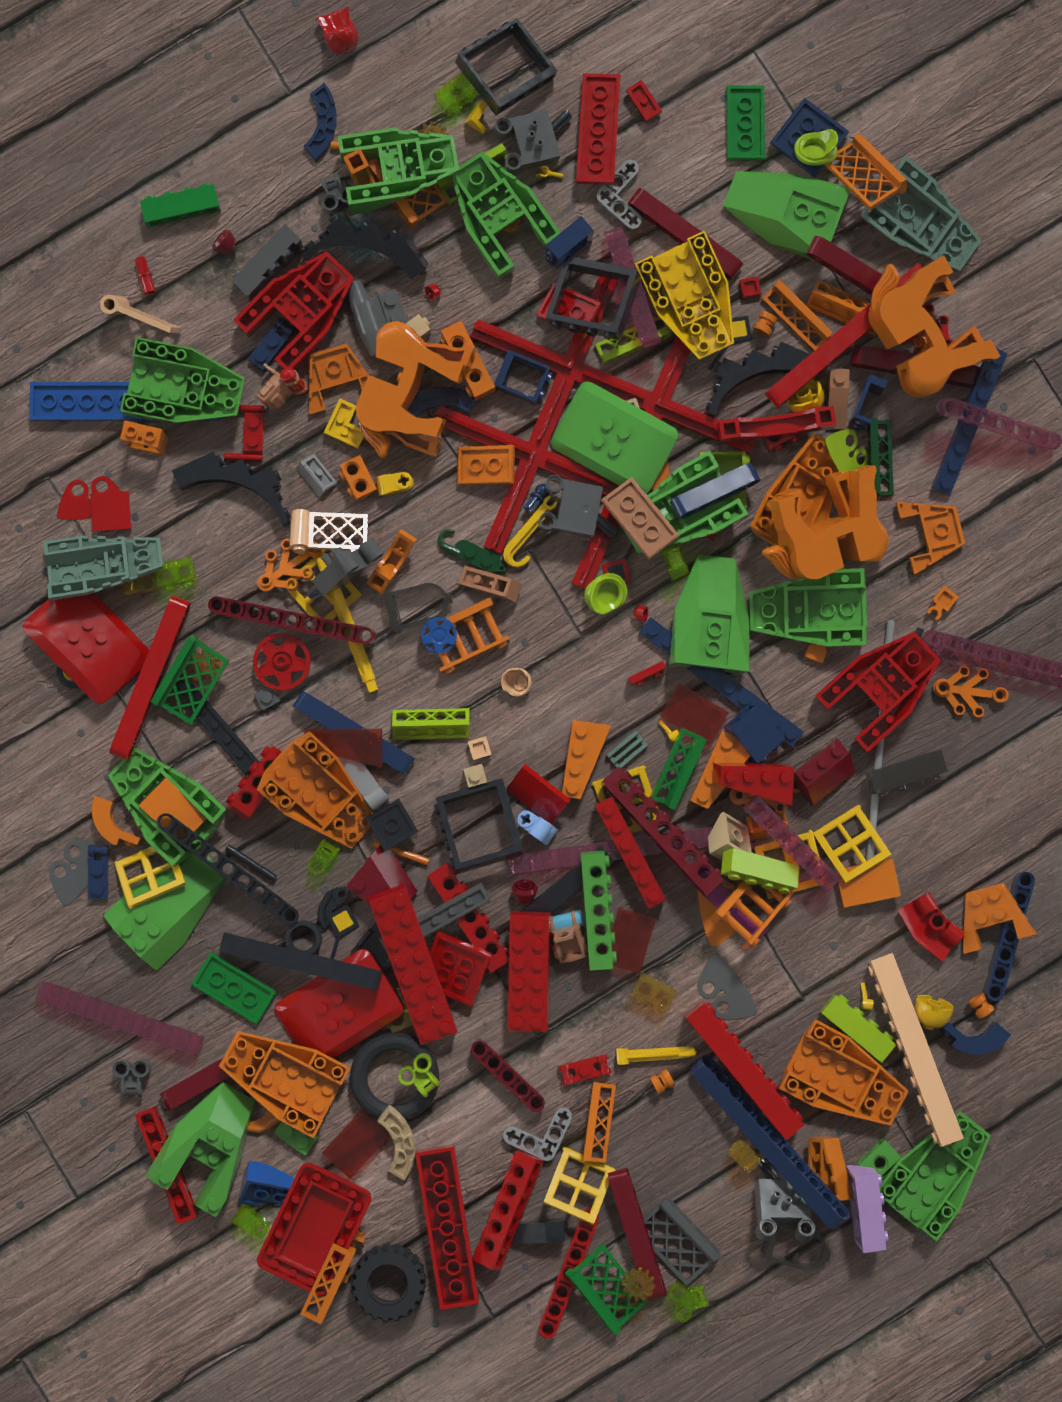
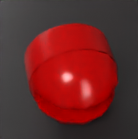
(432, 291)
(640, 613)

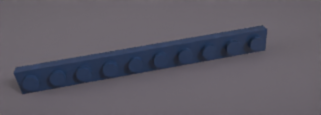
(723, 683)

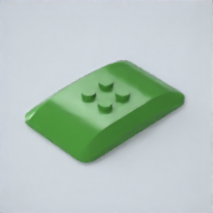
(614, 437)

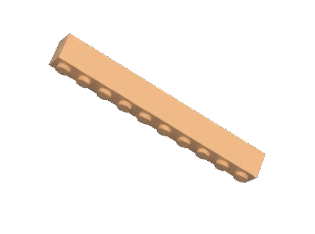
(916, 1050)

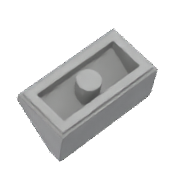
(316, 475)

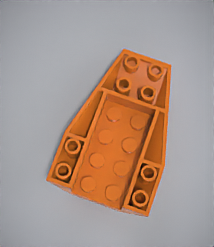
(803, 473)
(316, 791)
(841, 1077)
(285, 1078)

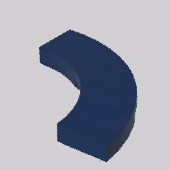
(326, 123)
(442, 396)

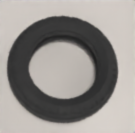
(361, 1064)

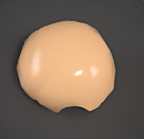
(516, 682)

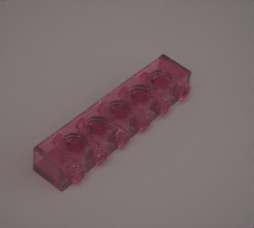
(791, 843)

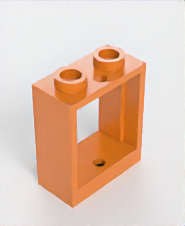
(138, 435)

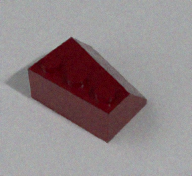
(379, 874)

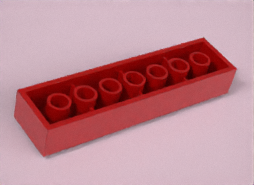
(412, 964)
(747, 1074)
(447, 1226)

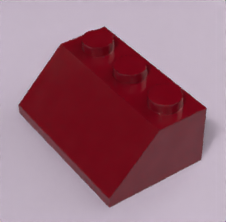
(824, 772)

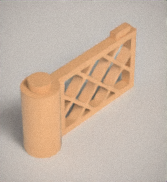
(120, 305)
(302, 530)

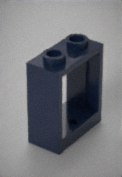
(569, 242)
(505, 368)

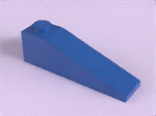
(264, 1185)

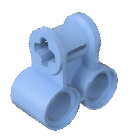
(537, 827)

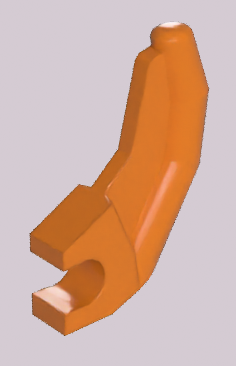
(264, 1123)

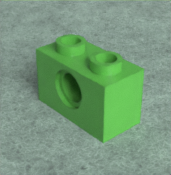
(880, 1149)

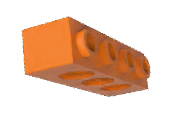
(485, 385)

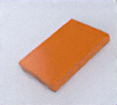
(486, 465)
(168, 799)
(871, 886)

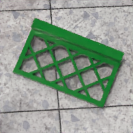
(179, 667)
(591, 1295)

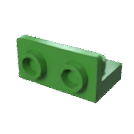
(295, 1138)

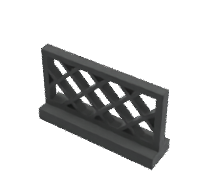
(690, 1230)

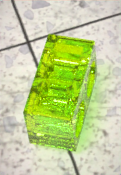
(175, 568)

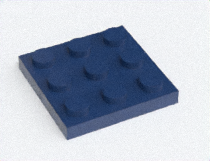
(804, 120)

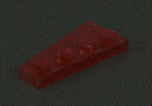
(353, 744)

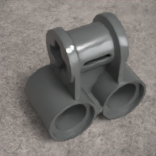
(334, 192)
(132, 1077)

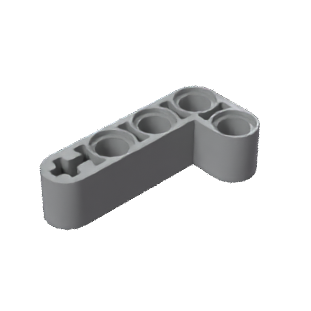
(365, 783)

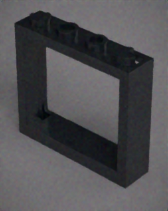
(480, 45)
(600, 269)
(488, 859)

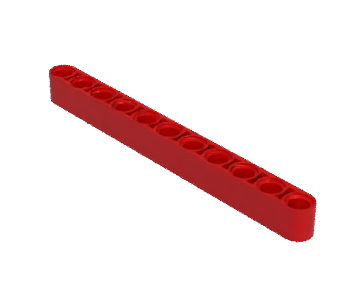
(825, 354)

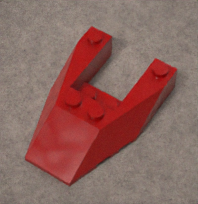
(307, 299)
(891, 678)

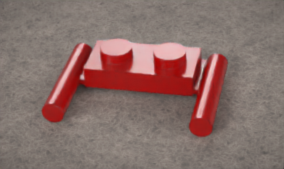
(252, 435)

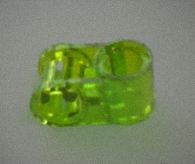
(323, 856)
(249, 1220)

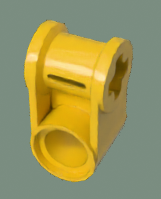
(390, 483)

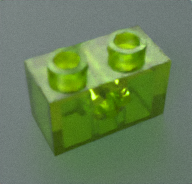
(453, 104)

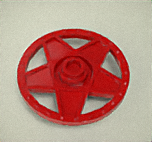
(281, 661)

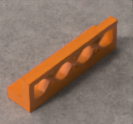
(831, 305)
(802, 310)
(591, 1123)
(334, 1286)

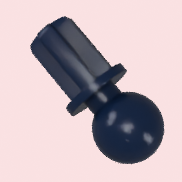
(536, 498)

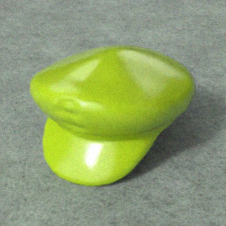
(817, 147)
(606, 593)

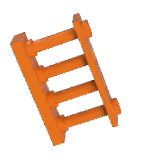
(466, 616)
(734, 901)

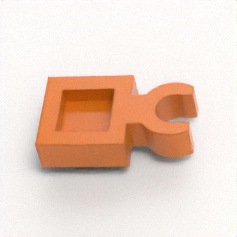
(943, 601)

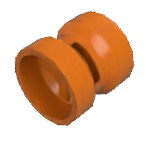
(765, 323)
(980, 1005)
(666, 1079)

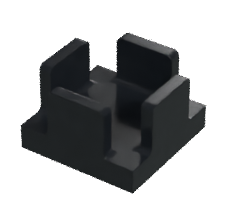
(392, 824)
(371, 942)

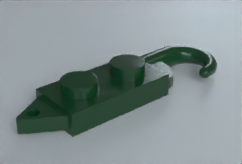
(472, 554)

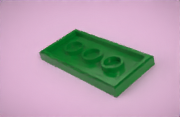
(745, 122)
(234, 988)

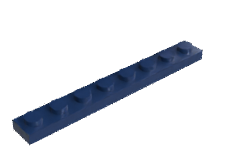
(964, 433)

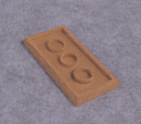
(640, 518)

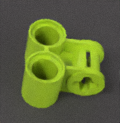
(421, 1076)

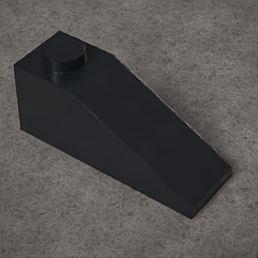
(540, 1231)

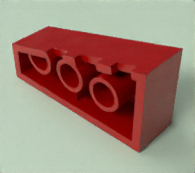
(762, 780)

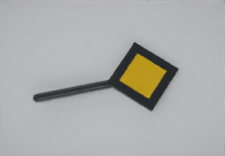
(741, 332)
(341, 922)

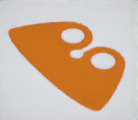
(721, 930)

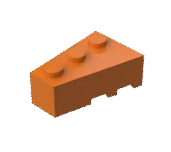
(828, 1163)

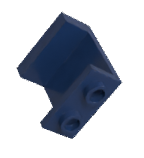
(873, 385)
(755, 732)

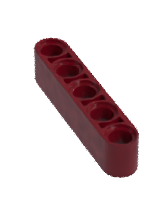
(843, 264)
(514, 1082)
(193, 1085)

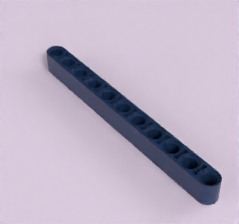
(770, 1142)

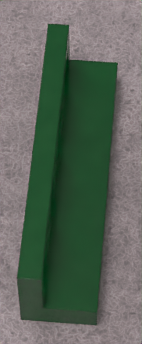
(874, 455)

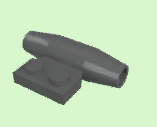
(373, 314)

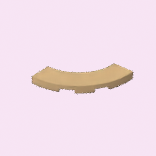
(403, 1142)

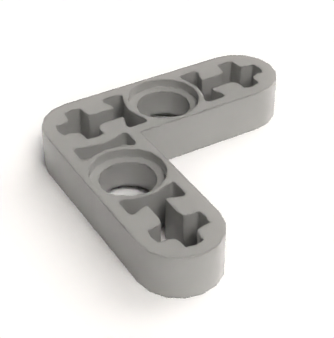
(614, 192)
(540, 1143)

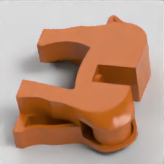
(899, 315)
(384, 405)
(820, 548)

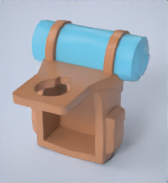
(567, 936)

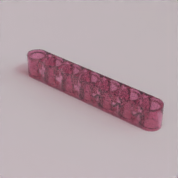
(640, 309)
(990, 424)

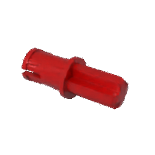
(145, 275)

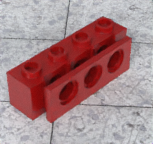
(245, 785)

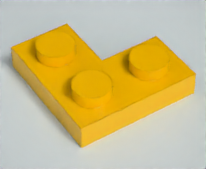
(340, 427)

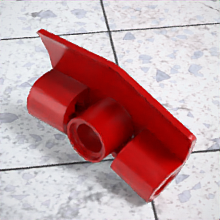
(918, 919)

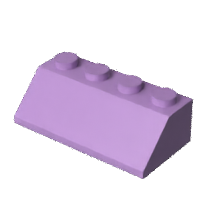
(867, 1208)

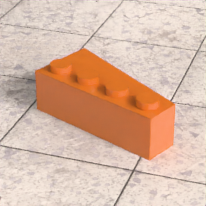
(725, 750)
(583, 752)

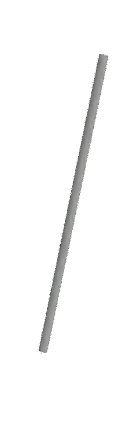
(878, 762)

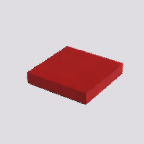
(110, 511)

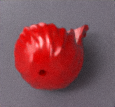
(339, 31)

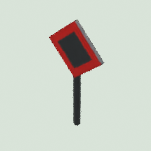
(619, 567)

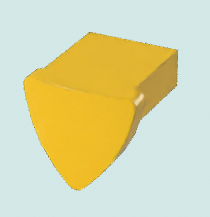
(475, 115)

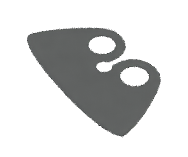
(76, 879)
(736, 995)

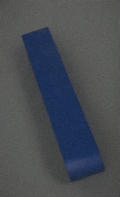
(335, 720)
(1009, 946)

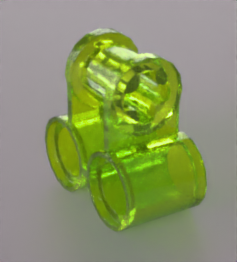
(674, 562)
(687, 1299)

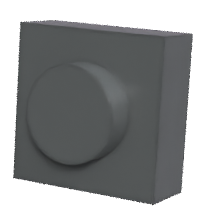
(267, 698)

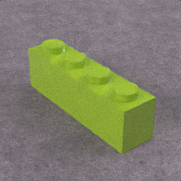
(760, 870)
(857, 1027)

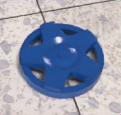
(438, 635)

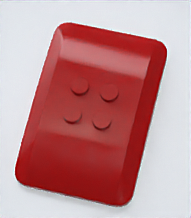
(87, 644)
(338, 1014)
(313, 1216)

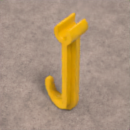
(524, 533)
(625, 1056)

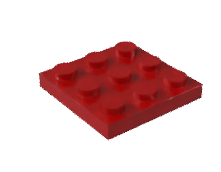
(459, 967)

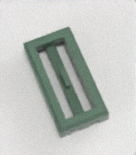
(639, 739)

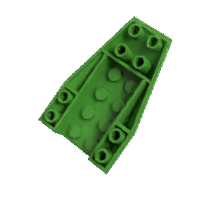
(934, 1180)

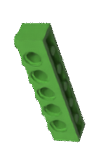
(598, 960)

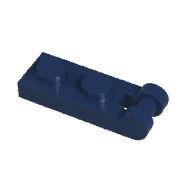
(271, 344)
(98, 872)

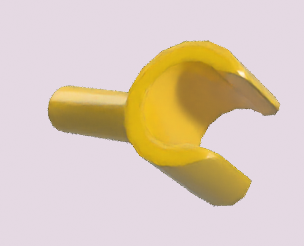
(546, 172)
(671, 735)
(866, 1004)

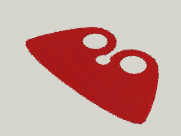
(79, 507)

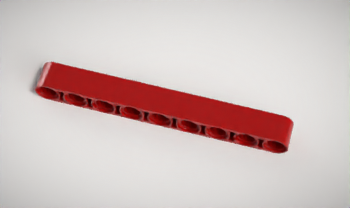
(149, 677)

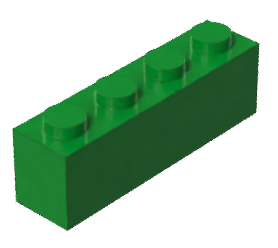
(180, 205)

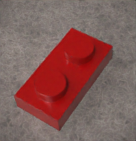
(643, 101)
(640, 678)

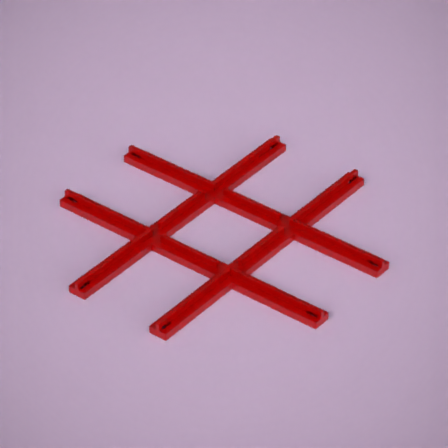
(534, 453)

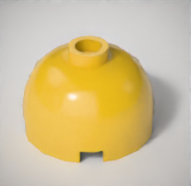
(807, 398)
(932, 1012)

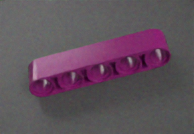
(719, 897)

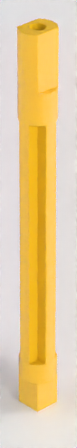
(357, 649)

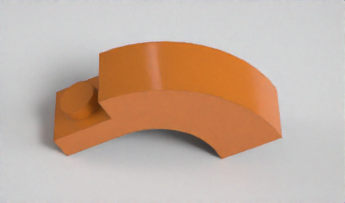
(358, 168)
(392, 561)
(103, 819)

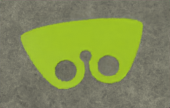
(840, 451)

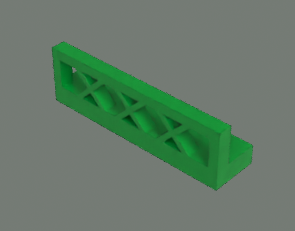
(685, 768)

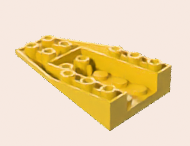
(691, 294)

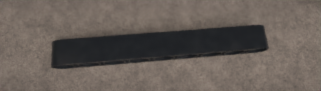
(236, 872)
(300, 961)

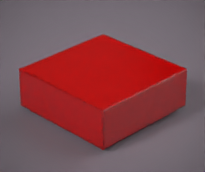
(750, 287)

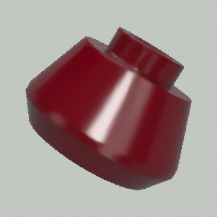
(224, 242)
(524, 891)

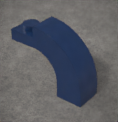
(986, 1042)

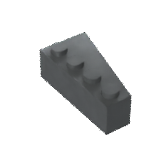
(268, 262)

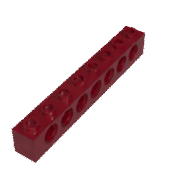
(704, 885)

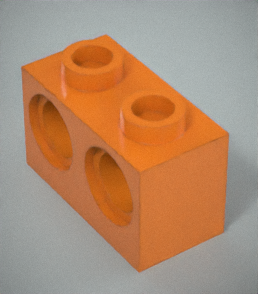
(361, 476)

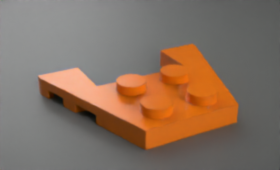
(330, 369)
(940, 530)
(988, 908)

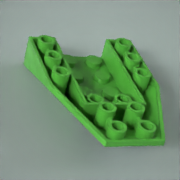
(786, 207)
(179, 385)
(711, 618)

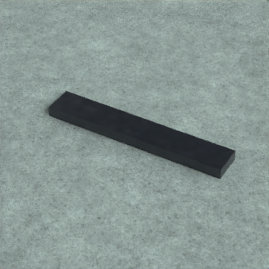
(219, 729)
(562, 888)

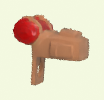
(281, 387)

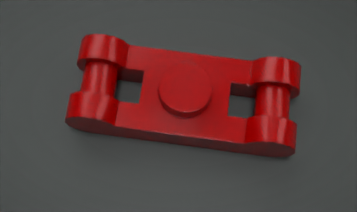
(584, 1069)

